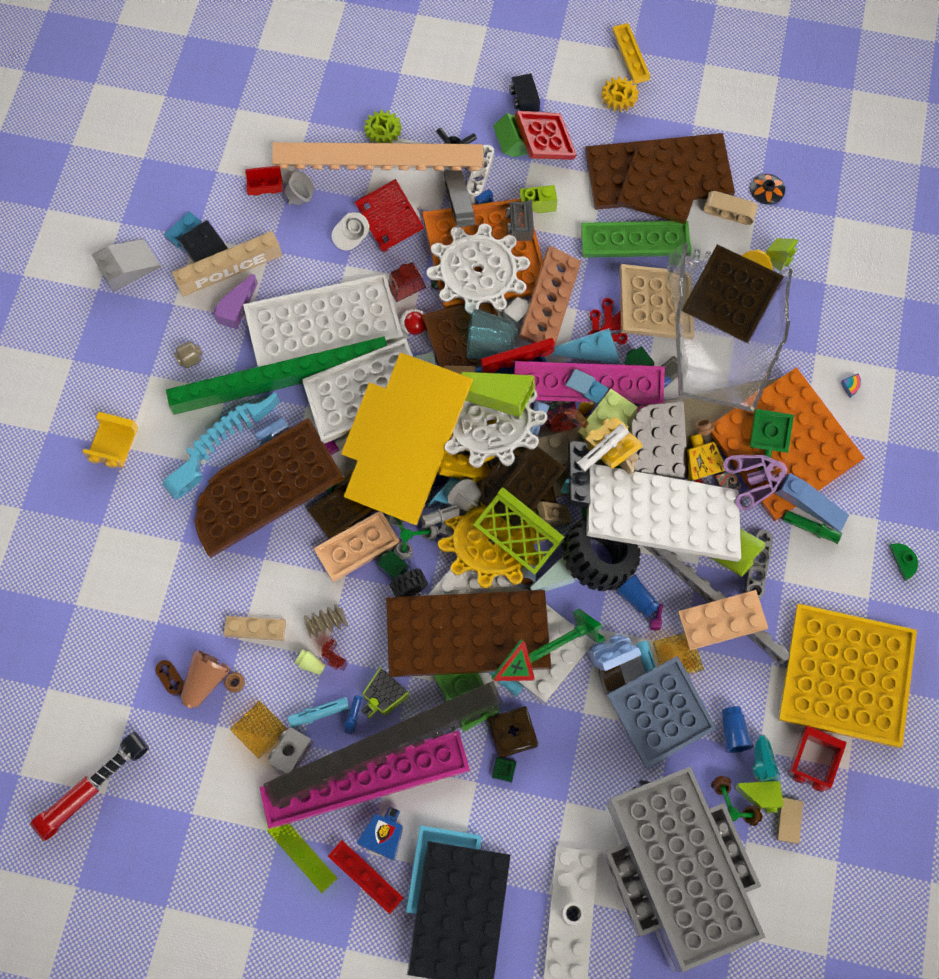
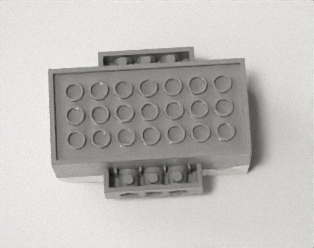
(682, 871)

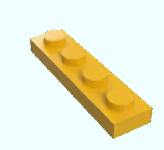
(631, 53)

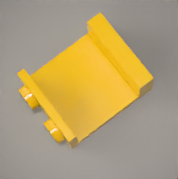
(112, 440)

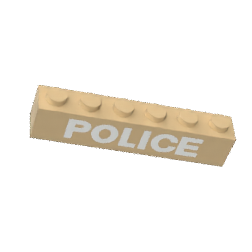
(227, 263)

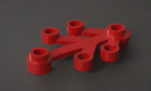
(610, 322)

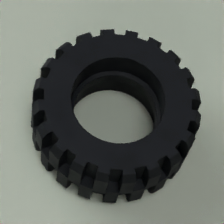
(592, 570)

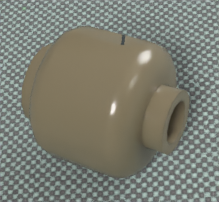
(188, 354)

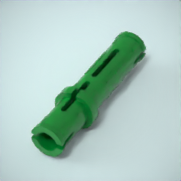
(812, 527)

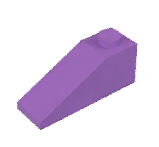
(231, 308)

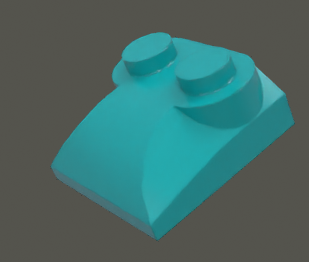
(766, 766)

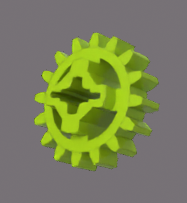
(382, 127)

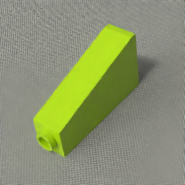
(501, 391)

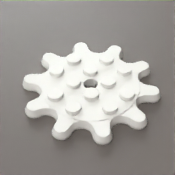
(482, 251)
(494, 439)

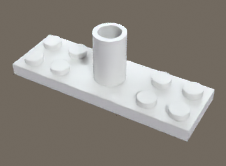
(571, 888)

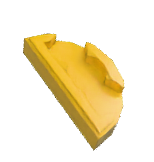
(759, 257)

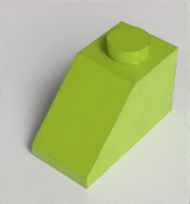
(763, 794)

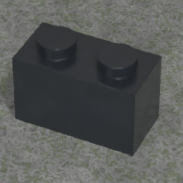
(525, 93)

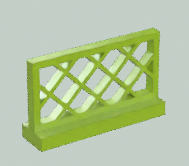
(531, 518)

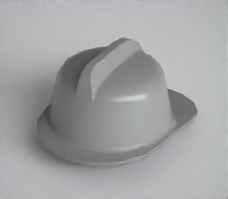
(299, 189)
(465, 495)

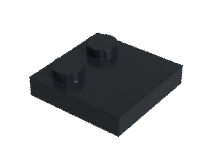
(202, 242)

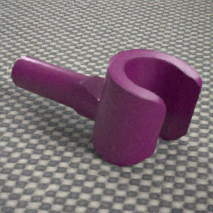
(655, 624)

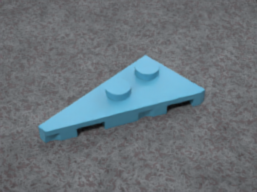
(591, 347)

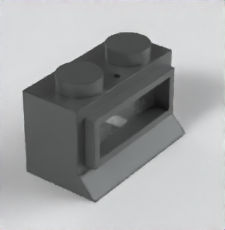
(520, 220)

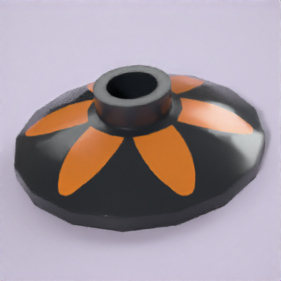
(766, 194)

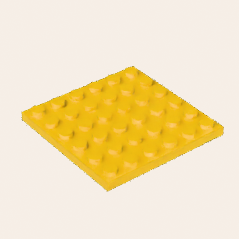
(848, 676)

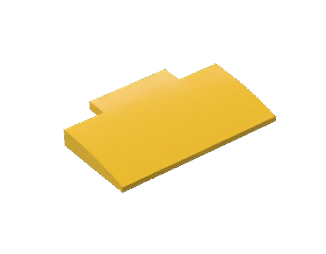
(403, 436)

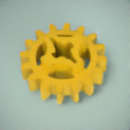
(619, 95)

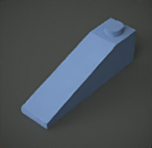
(811, 501)

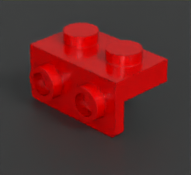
(264, 180)

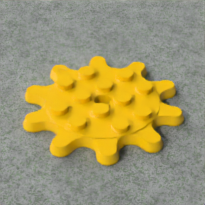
(479, 555)

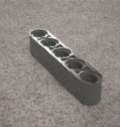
(459, 198)

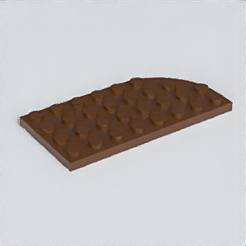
(264, 487)

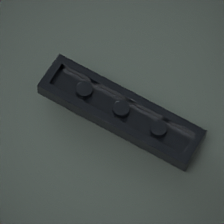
(578, 479)

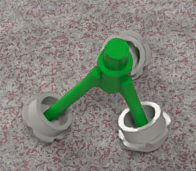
(403, 548)

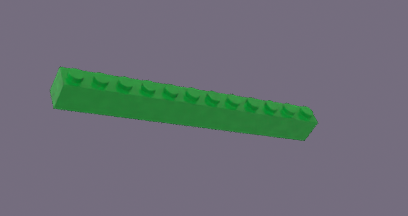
(264, 378)

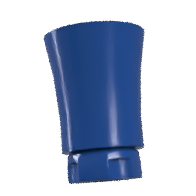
(638, 596)
(735, 730)

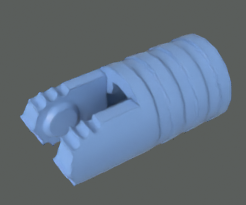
(272, 431)

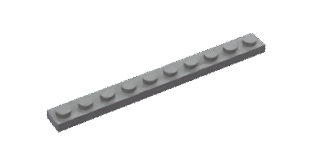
(702, 587)

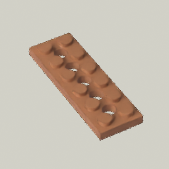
(560, 294)

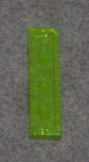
(303, 856)

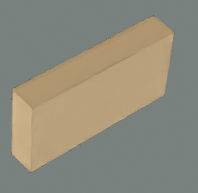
(790, 821)

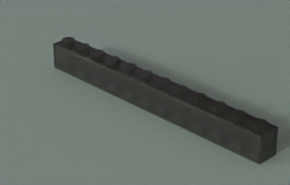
(381, 744)

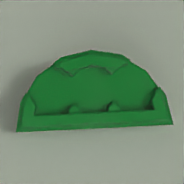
(905, 559)

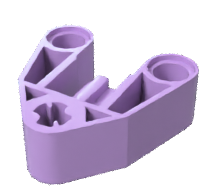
(748, 462)

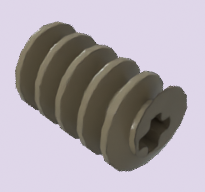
(325, 621)

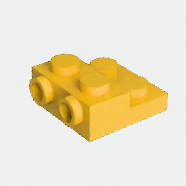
(624, 448)

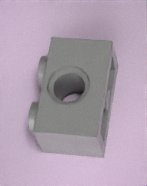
(290, 739)

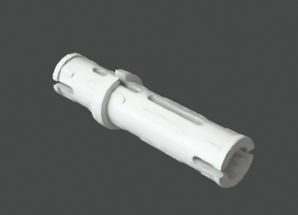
(603, 447)

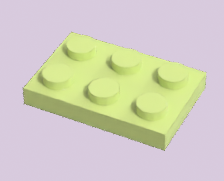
(611, 406)

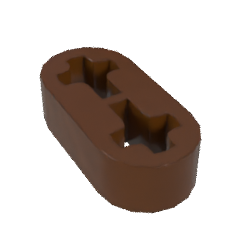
(166, 680)

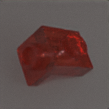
(334, 661)

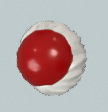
(412, 322)

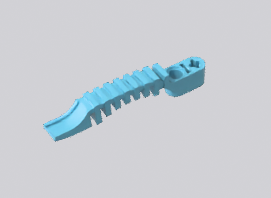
(188, 474)

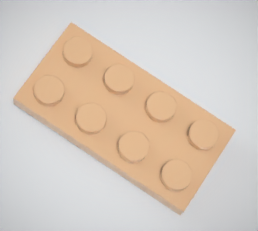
(356, 546)
(723, 620)

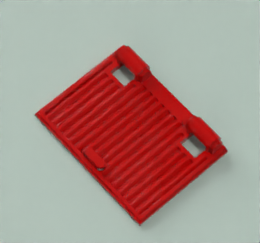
(389, 215)

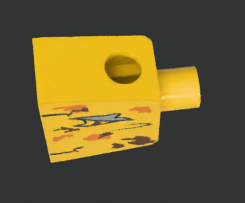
(703, 459)

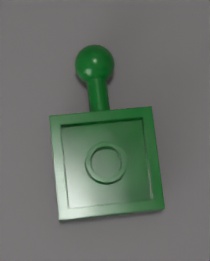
(771, 432)

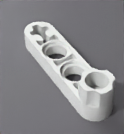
(483, 173)

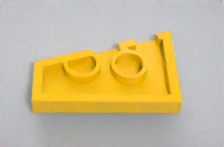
(457, 467)

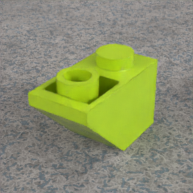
(543, 198)
(782, 252)

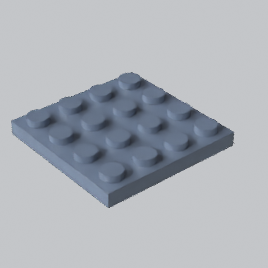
(661, 712)

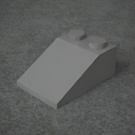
(125, 262)

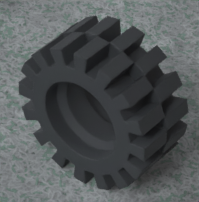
(409, 583)

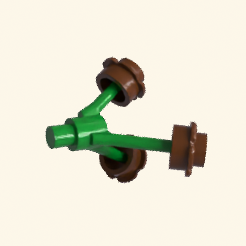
(750, 814)

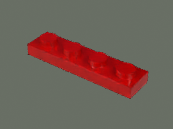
(524, 353)
(365, 877)

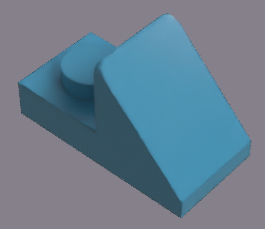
(586, 386)

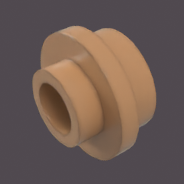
(704, 427)
(230, 678)

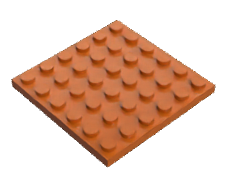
(438, 230)
(817, 446)

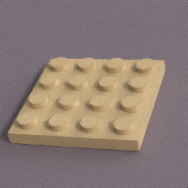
(646, 302)

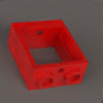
(822, 739)

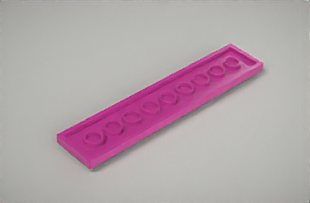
(416, 767)

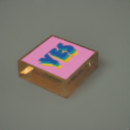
(576, 417)

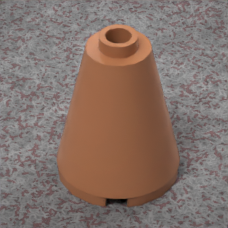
(202, 678)

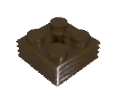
(506, 743)

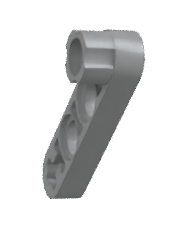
(761, 567)

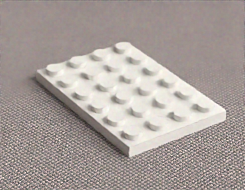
(340, 390)

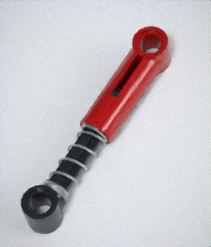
(49, 821)

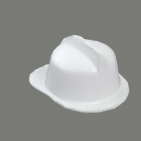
(350, 231)

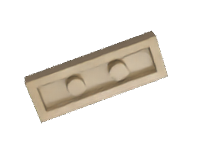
(255, 628)

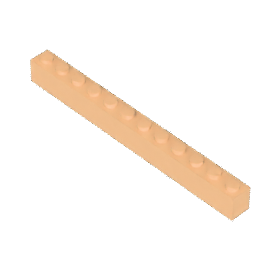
(378, 155)

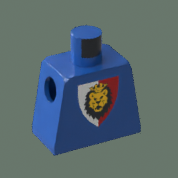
(383, 834)

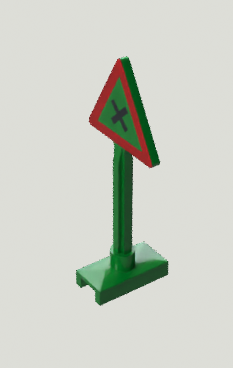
(518, 663)

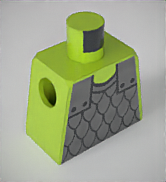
(383, 694)

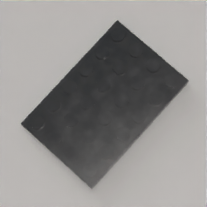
(458, 913)

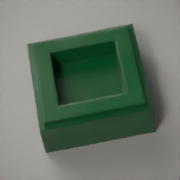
(504, 770)

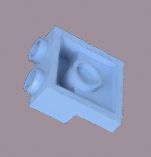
(613, 652)

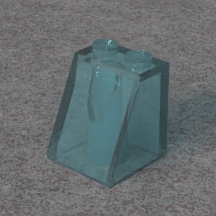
(489, 335)

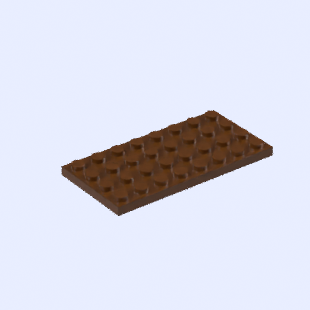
(611, 162)
(464, 632)

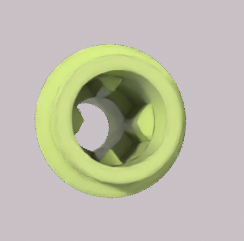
(309, 662)

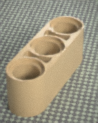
(730, 208)

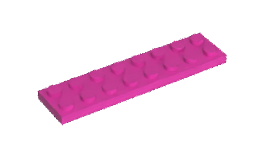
(632, 382)

